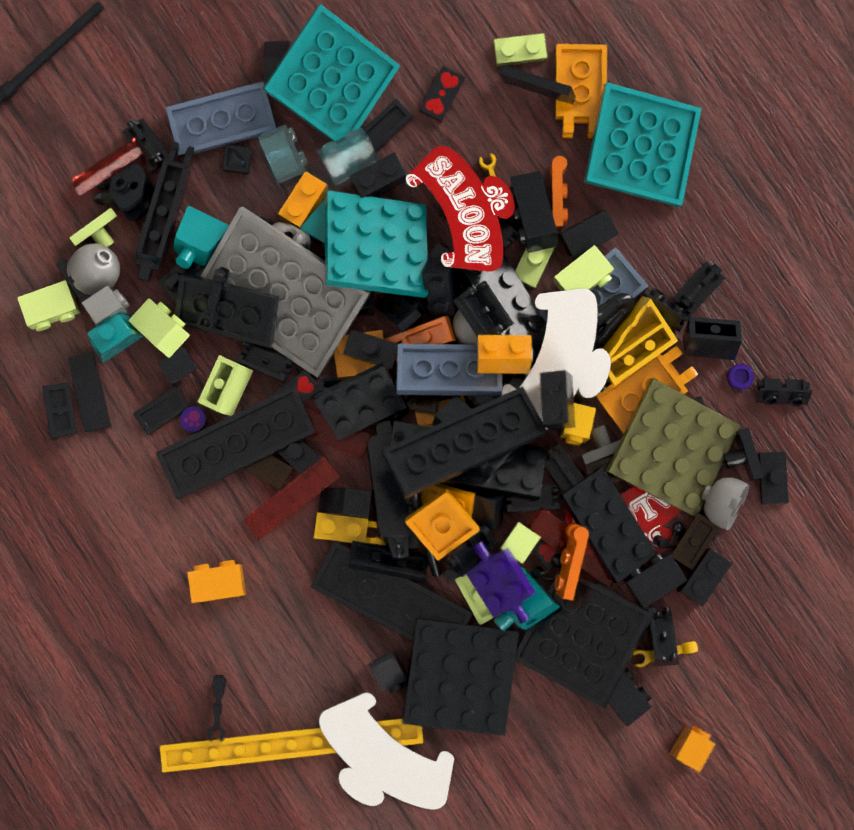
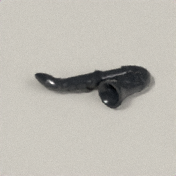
(612, 313)

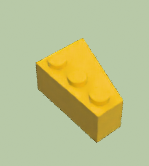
(637, 340)

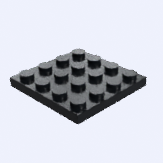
(585, 641)
(460, 677)

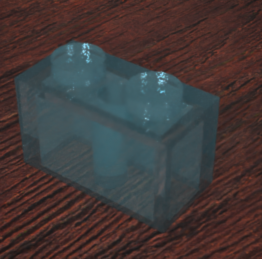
(282, 153)
(347, 155)

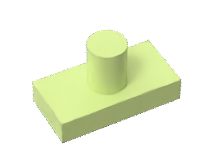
(96, 230)
(532, 266)

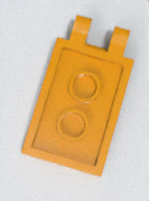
(586, 72)
(624, 397)

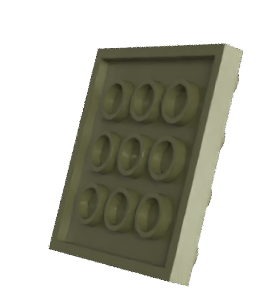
(672, 447)

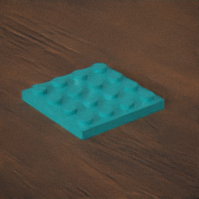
(331, 75)
(642, 145)
(375, 244)

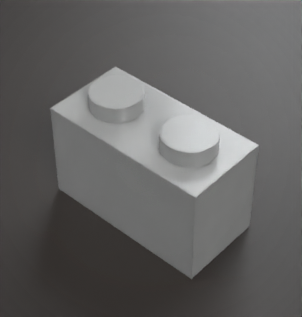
(106, 304)

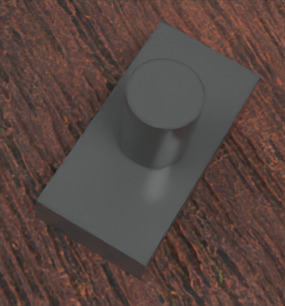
(603, 448)

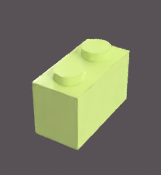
(585, 272)
(49, 305)
(159, 328)
(225, 386)
(520, 542)

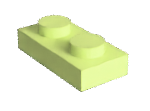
(520, 49)
(473, 599)

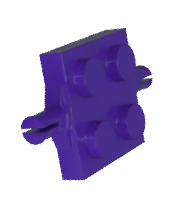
(500, 582)

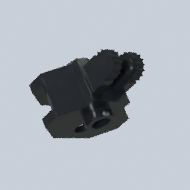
(127, 191)

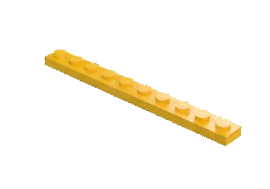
(267, 747)

